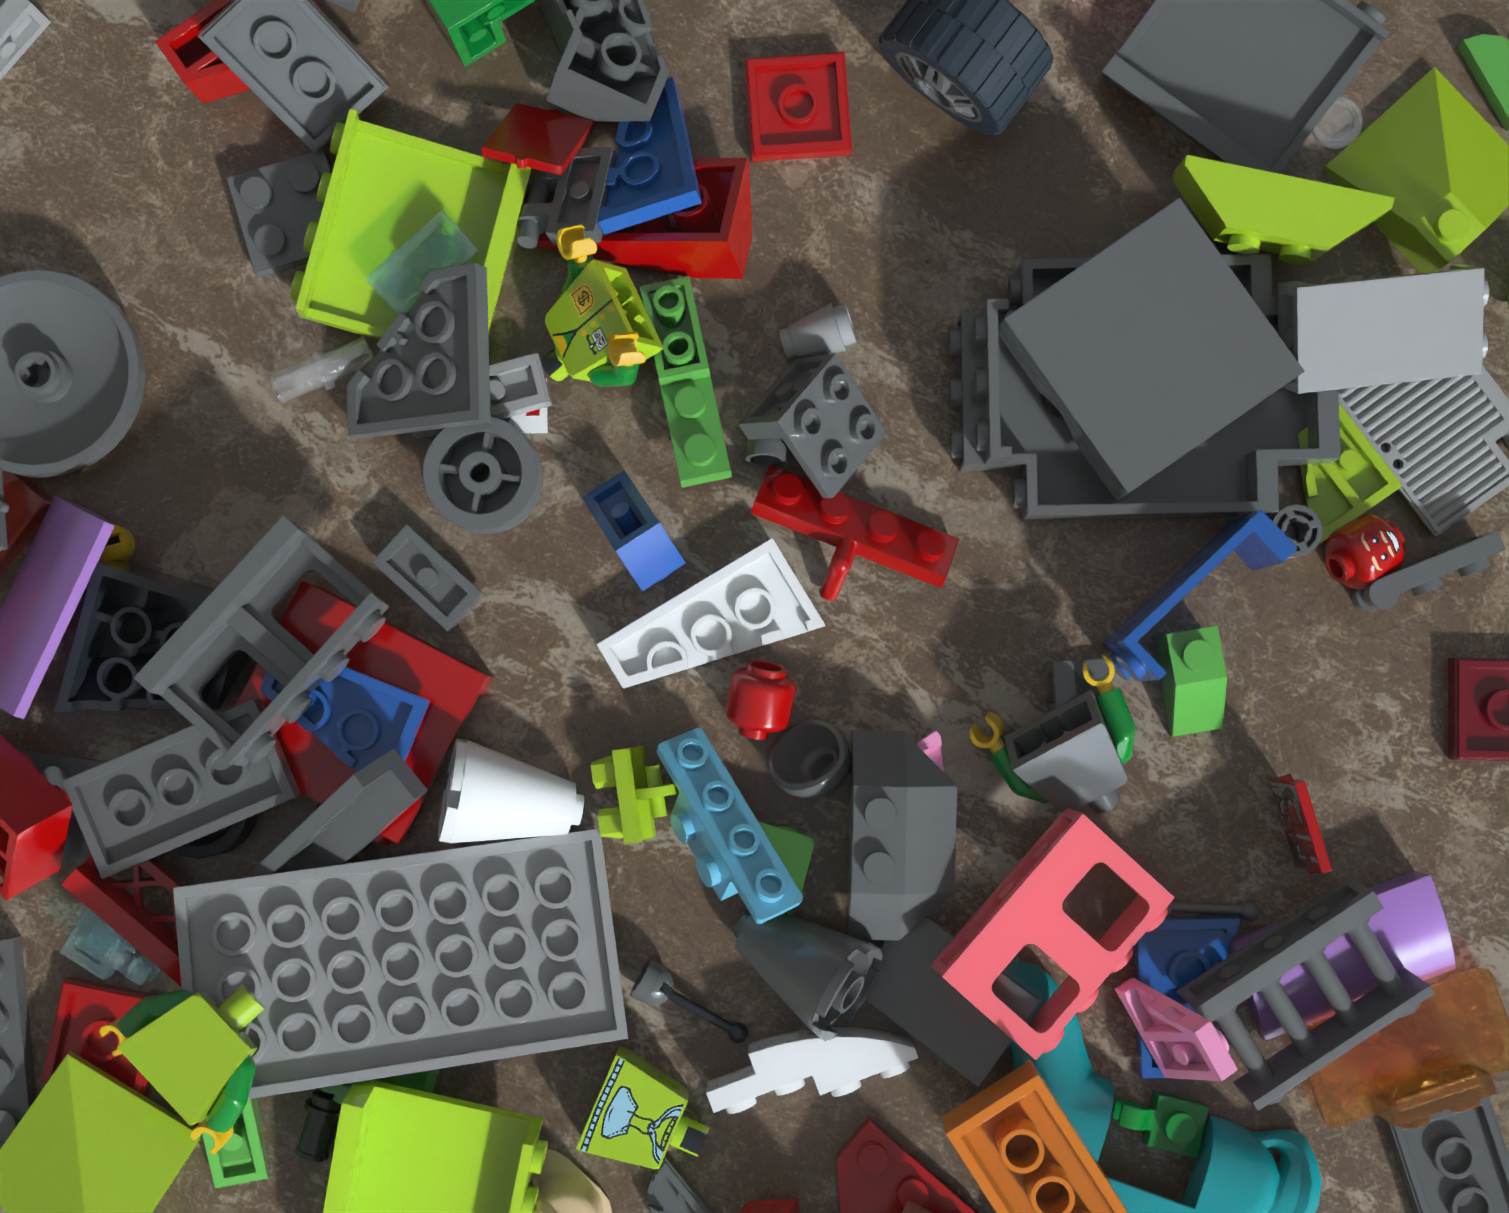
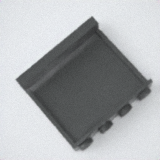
(1246, 72)

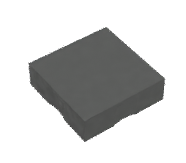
(1149, 349)

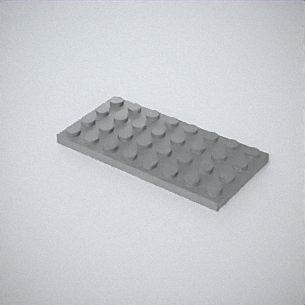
(411, 959)

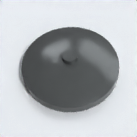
(65, 374)

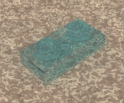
(432, 247)

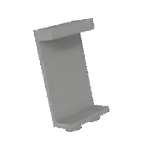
(1385, 328)

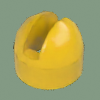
(121, 550)

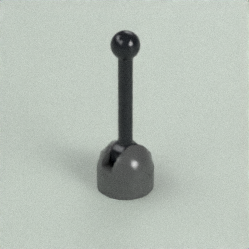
(656, 986)

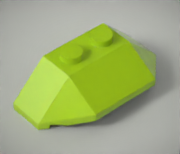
(1274, 210)

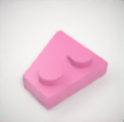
(1177, 1037)

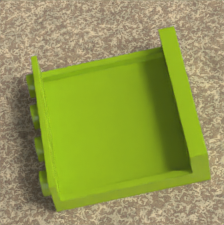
(378, 199)

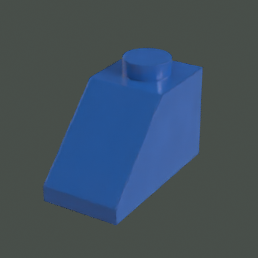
(633, 530)

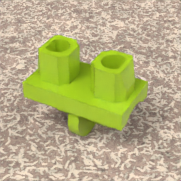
(638, 792)

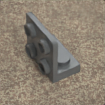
(819, 419)

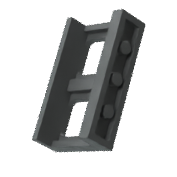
(243, 619)

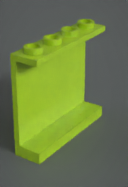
(431, 1154)

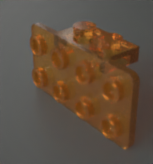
(1422, 1061)

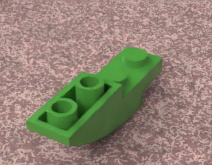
(686, 383)

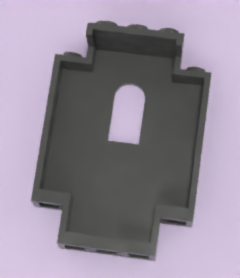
(1011, 430)

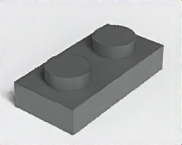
(428, 578)

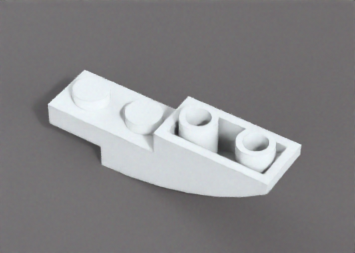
(835, 1064)

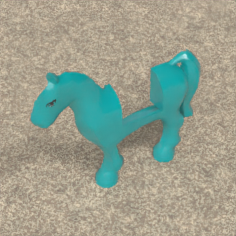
(1232, 1164)

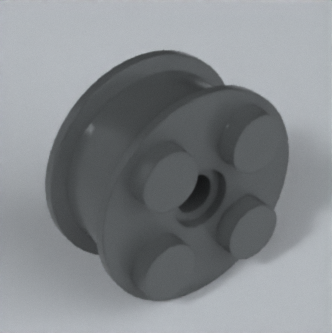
(499, 501)

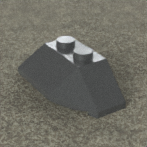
(897, 836)

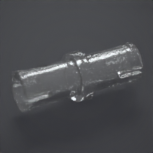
(321, 369)

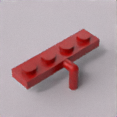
(854, 530)

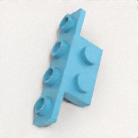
(723, 831)

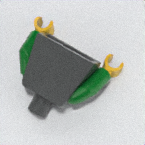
(1069, 753)

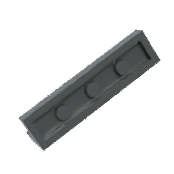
(348, 818)

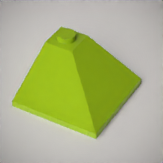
(1437, 164)
(91, 1147)

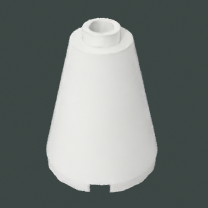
(503, 798)

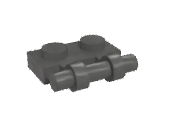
(576, 198)

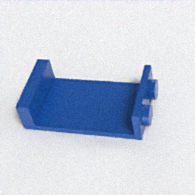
(1251, 537)

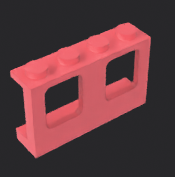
(1030, 911)

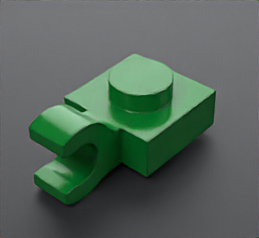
(1168, 1122)

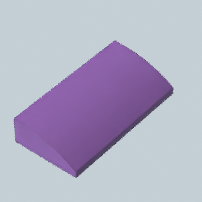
(46, 597)
(1409, 931)

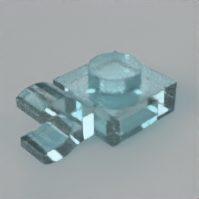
(103, 951)

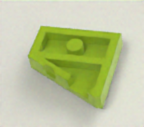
(1348, 485)

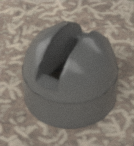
(765, 452)

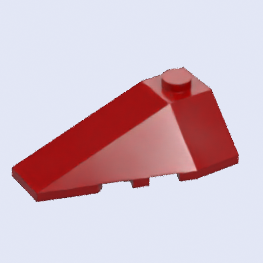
(696, 241)

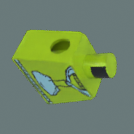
(640, 1115)

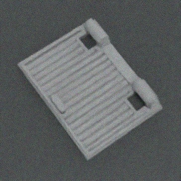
(1442, 438)

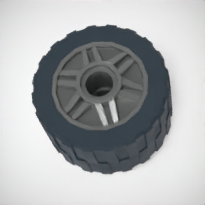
(968, 58)

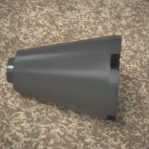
(810, 968)

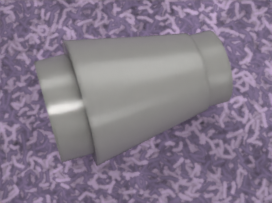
(819, 333)

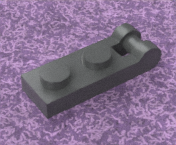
(1426, 572)

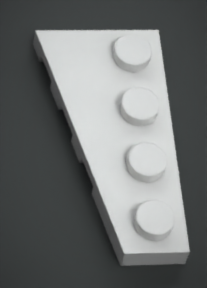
(723, 615)

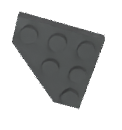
(429, 361)

